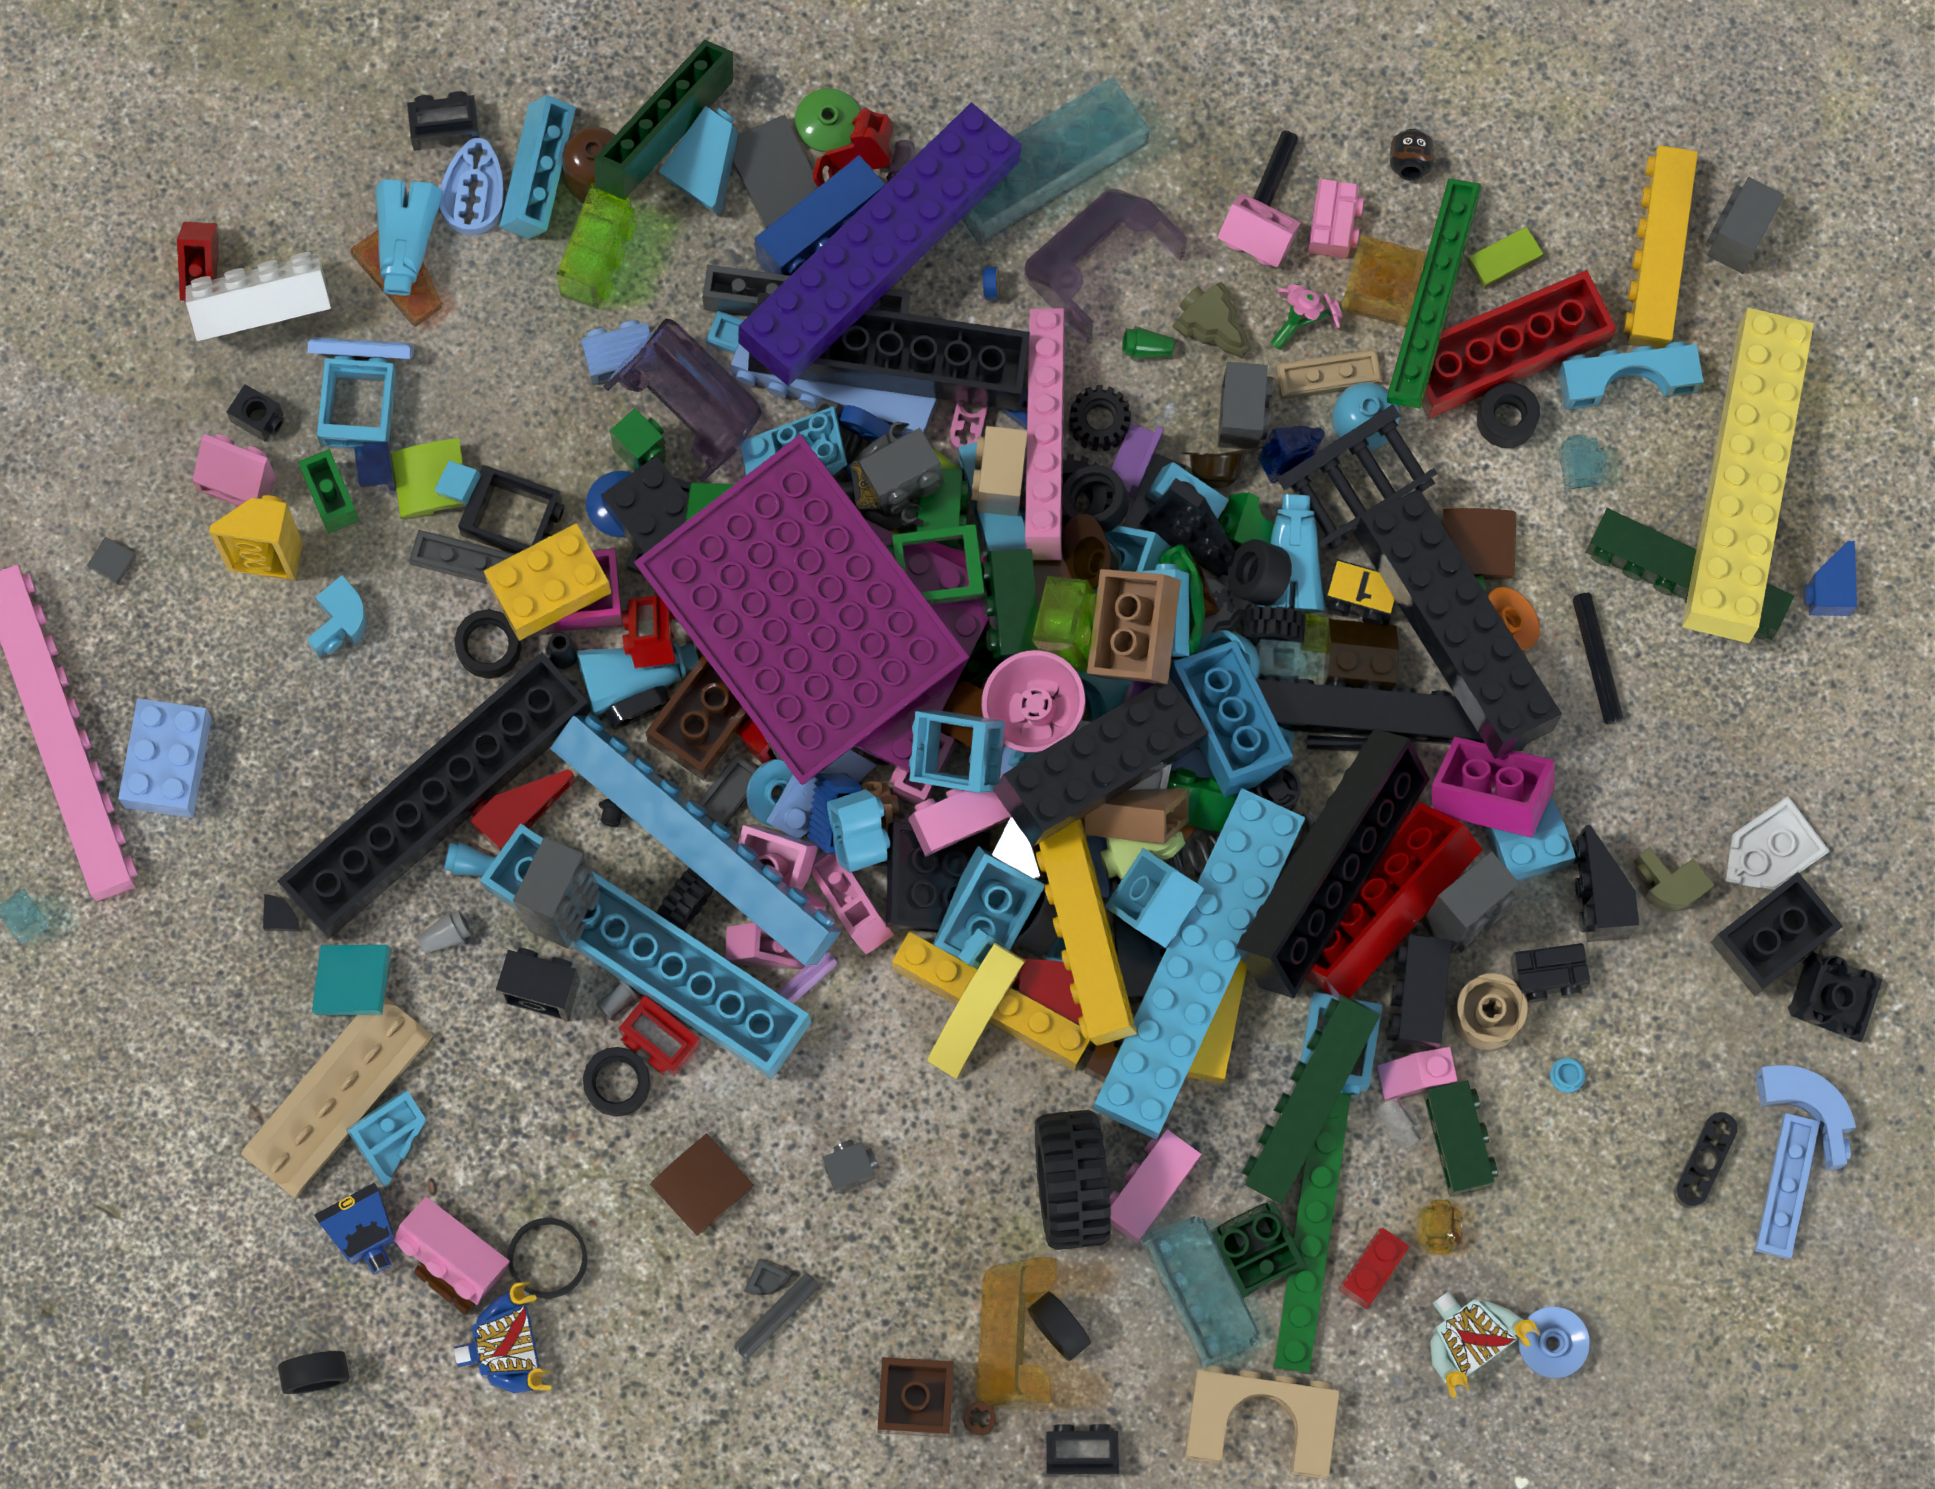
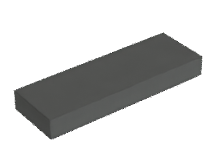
(454, 556)

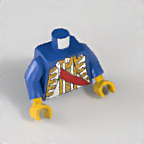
(505, 1344)

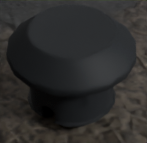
(611, 813)

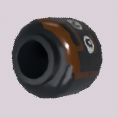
(1411, 154)

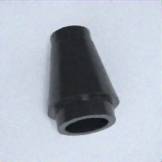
(563, 657)

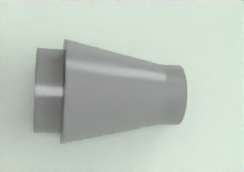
(446, 932)

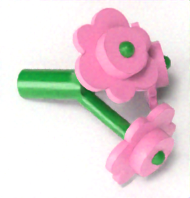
(1307, 303)

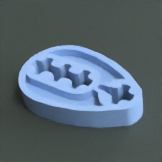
(490, 196)

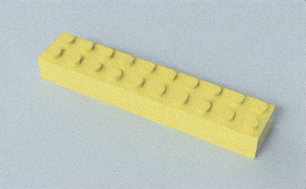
(1748, 476)

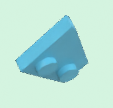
(387, 1134)

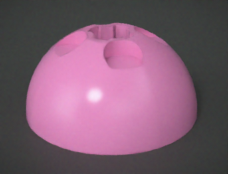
(1023, 688)

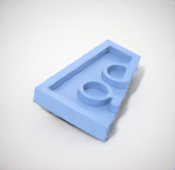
(794, 805)

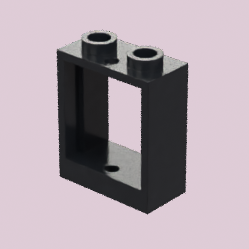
(481, 496)

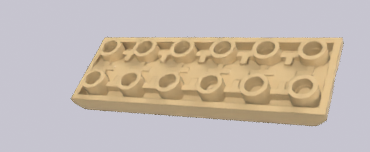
(335, 1096)

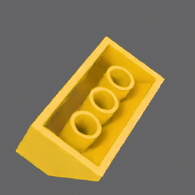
(259, 539)

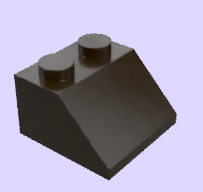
(1361, 654)

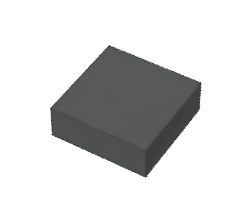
(111, 560)

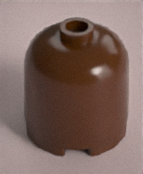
(579, 159)

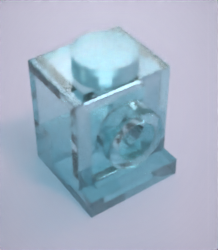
(1290, 652)

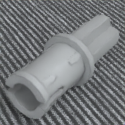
(617, 1000)

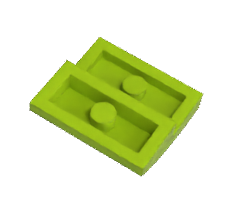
(418, 473)

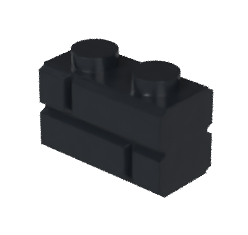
(1551, 971)

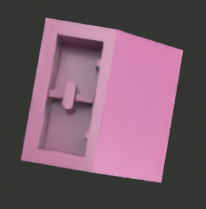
(232, 471)

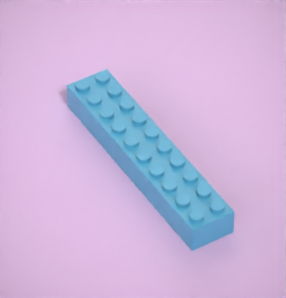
(1198, 965)
(669, 967)

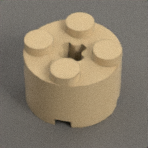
(1506, 1002)

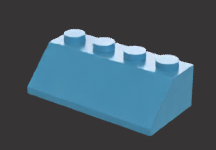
(1243, 734)

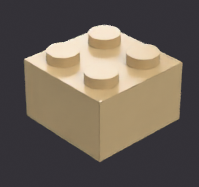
(1001, 464)

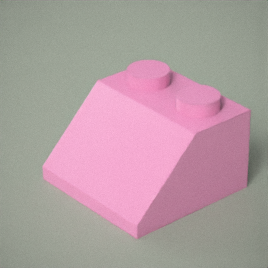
(783, 852)

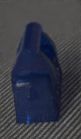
(1288, 448)

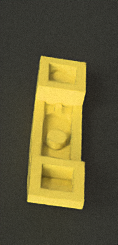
(975, 1010)

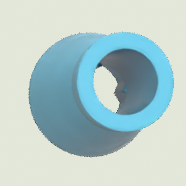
(466, 860)

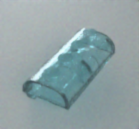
(1201, 1290)

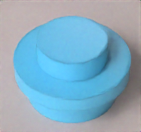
(1567, 1075)

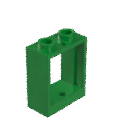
(969, 534)

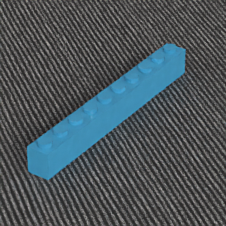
(696, 839)

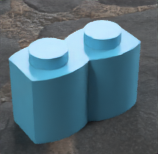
(858, 830)

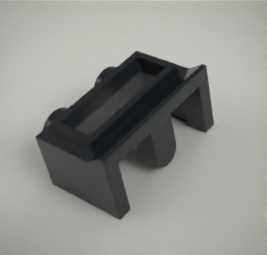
(442, 118)
(1082, 1451)

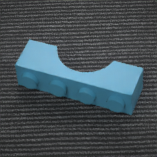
(1672, 369)

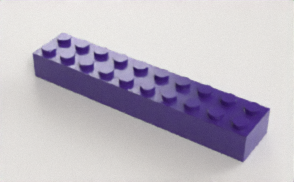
(879, 244)

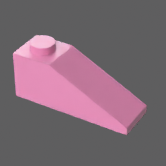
(851, 903)

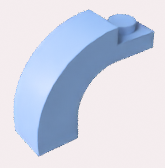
(1815, 1096)

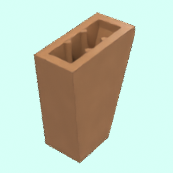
(1141, 815)

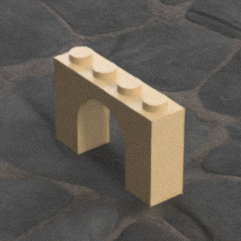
(1310, 1408)

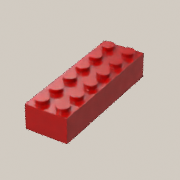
(1517, 341)
(1411, 874)

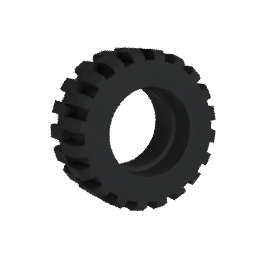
(1072, 1179)

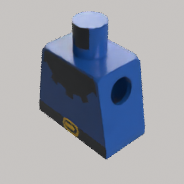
(360, 1227)

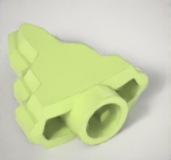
(1122, 853)

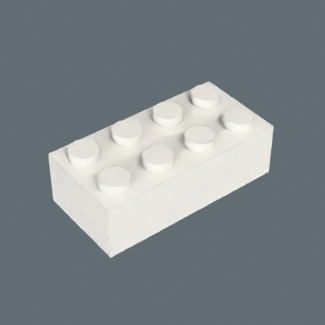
(257, 296)

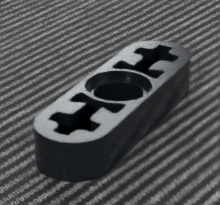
(1708, 1133)

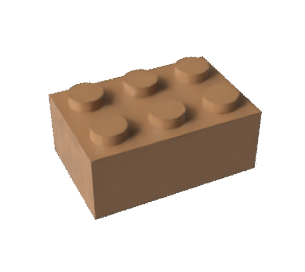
(1133, 626)

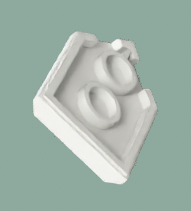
(1773, 848)

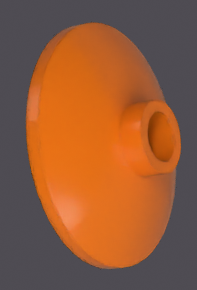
(1517, 615)

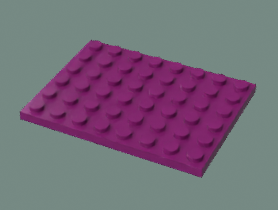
(801, 609)

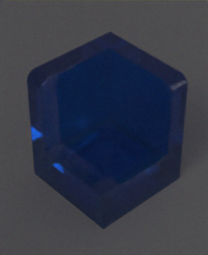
(375, 465)

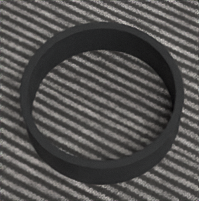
(545, 1221)

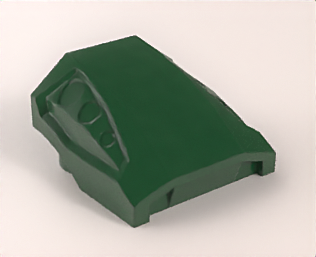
(1258, 1247)

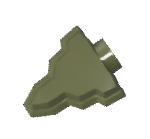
(1212, 319)

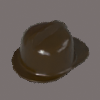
(1218, 469)
(1088, 549)

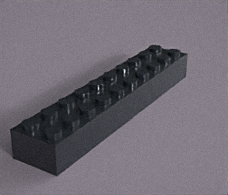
(433, 796)

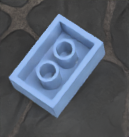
(165, 758)

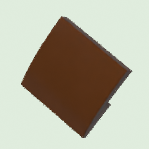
(1484, 539)
(701, 1184)

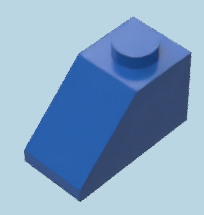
(1833, 586)

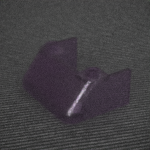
(1054, 269)
(693, 389)

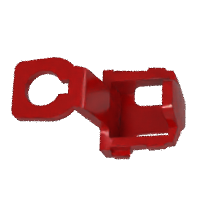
(869, 140)

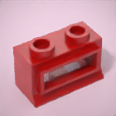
(649, 632)
(658, 1036)

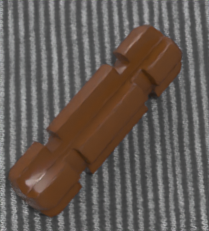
(444, 1289)

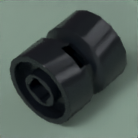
(1281, 788)

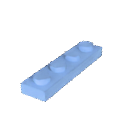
(1787, 1186)

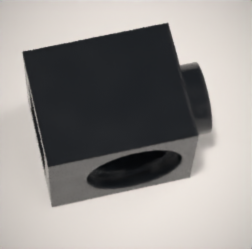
(249, 401)

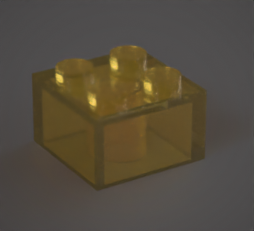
(1383, 280)

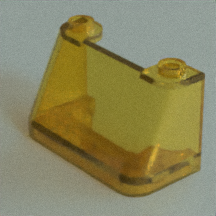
(1001, 1375)

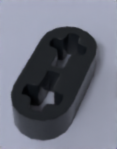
(637, 707)

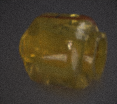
(1439, 1227)

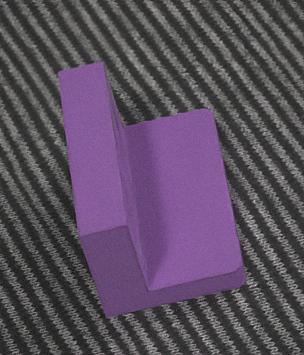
(1136, 455)

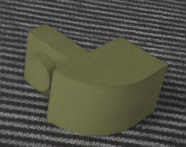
(1672, 890)

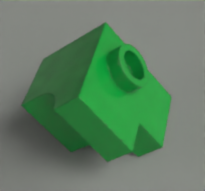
(1244, 521)

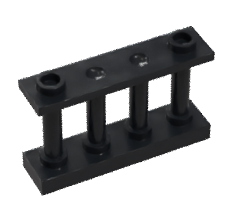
(1357, 444)

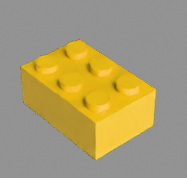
(547, 581)

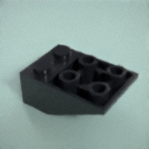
(1606, 893)

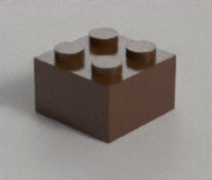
(915, 1397)

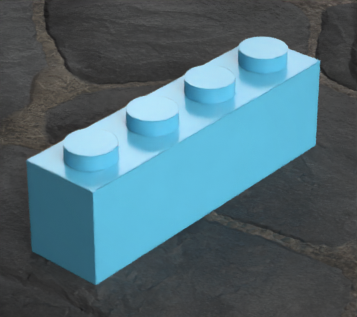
(537, 167)
(996, 530)

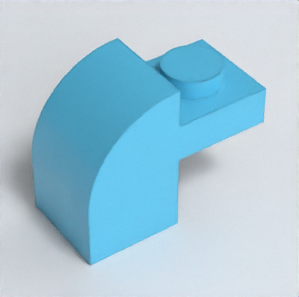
(346, 617)

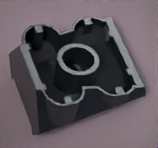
(1835, 996)

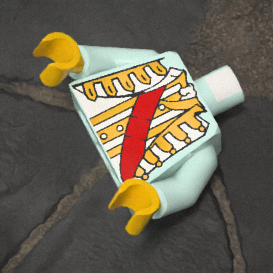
(1472, 1337)

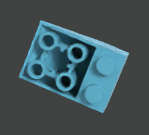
(818, 429)

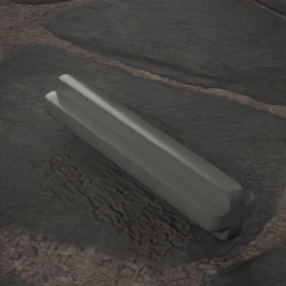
(776, 1316)

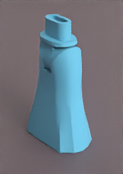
(404, 230)
(1298, 537)
(612, 675)

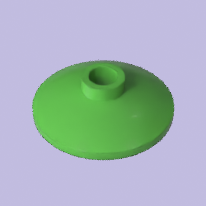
(821, 133)

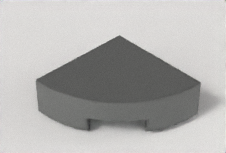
(766, 1279)

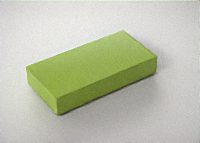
(1505, 257)

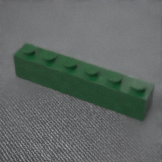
(663, 120)
(1666, 564)
(1310, 1098)

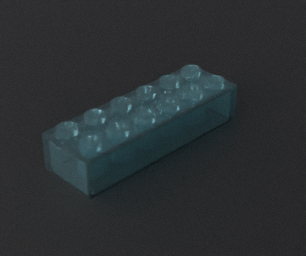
(1060, 156)

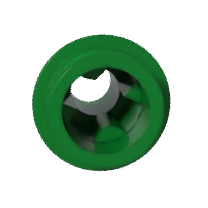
(1143, 344)

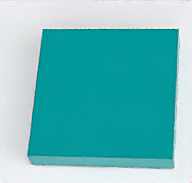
(351, 980)

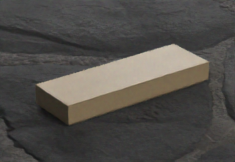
(1327, 374)

